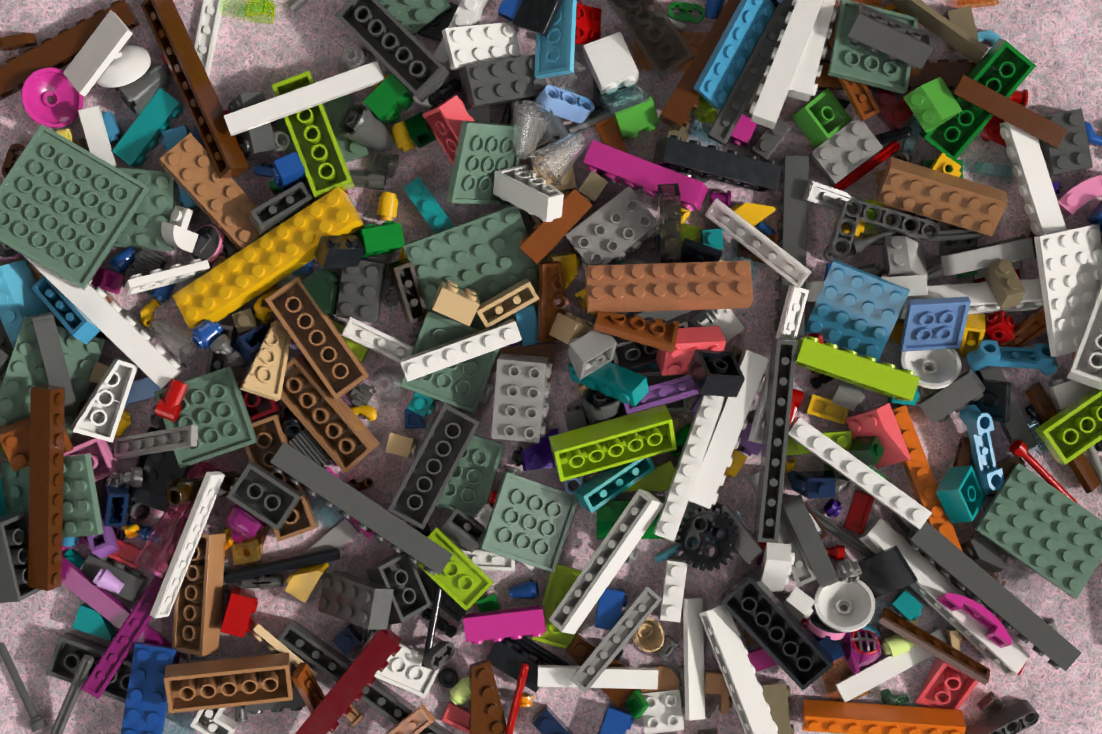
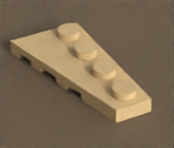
(269, 366)
(275, 645)

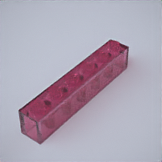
(165, 537)

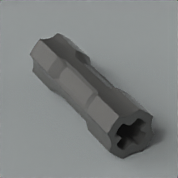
(369, 180)

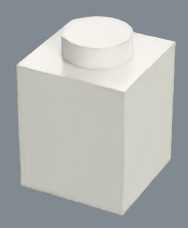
(799, 604)

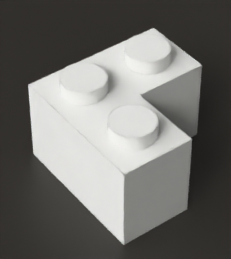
(214, 722)

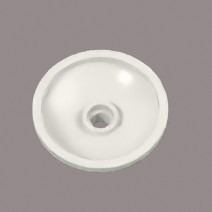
(126, 67)
(943, 366)
(854, 597)

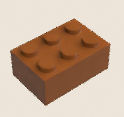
(16, 443)

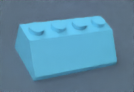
(18, 297)

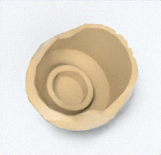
(649, 635)

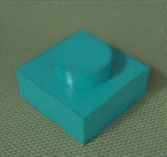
(75, 558)

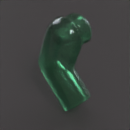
(891, 699)

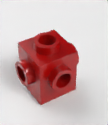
(999, 327)

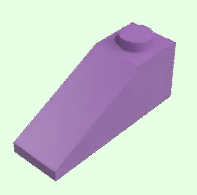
(105, 543)

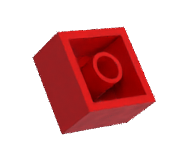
(238, 612)

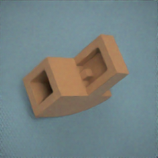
(716, 685)

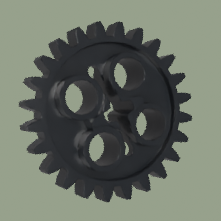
(722, 545)

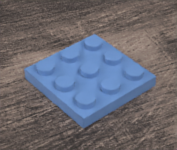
(934, 324)

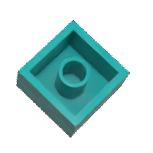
(960, 494)

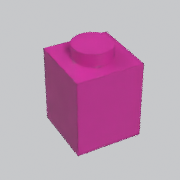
(743, 131)

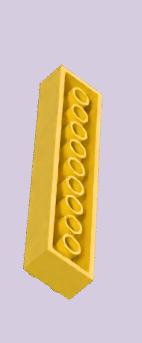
(267, 259)

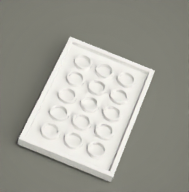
(1069, 283)

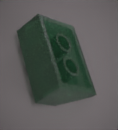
(324, 290)

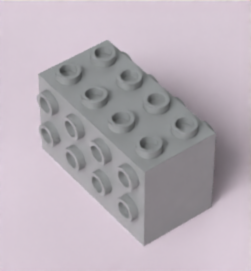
(614, 230)
(521, 397)

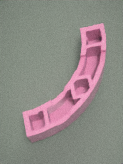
(1079, 194)

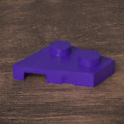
(539, 454)

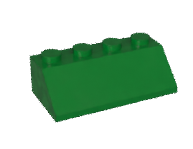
(610, 512)

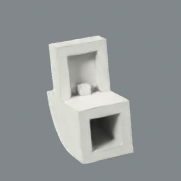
(176, 232)

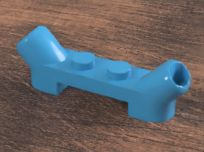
(993, 355)
(979, 429)

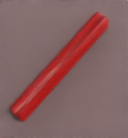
(867, 166)

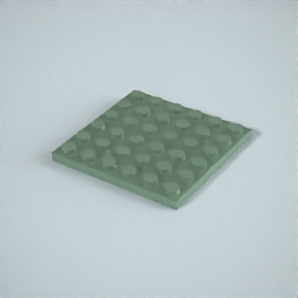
(65, 206)
(475, 256)

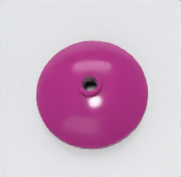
(53, 84)

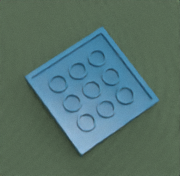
(856, 310)

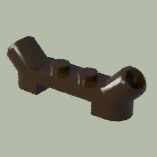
(185, 490)

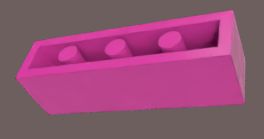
(504, 623)

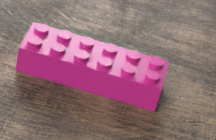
(642, 174)

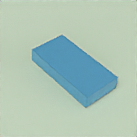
(527, 325)

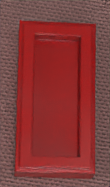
(858, 512)

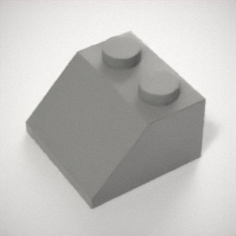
(903, 257)
(591, 352)

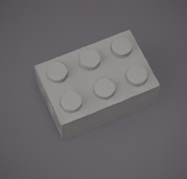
(845, 151)

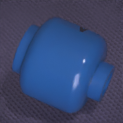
(206, 333)

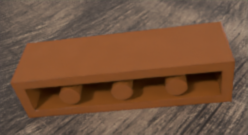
(549, 234)

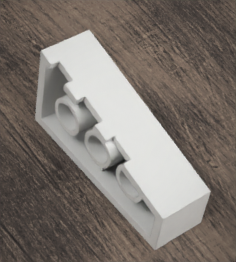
(528, 192)
(106, 404)

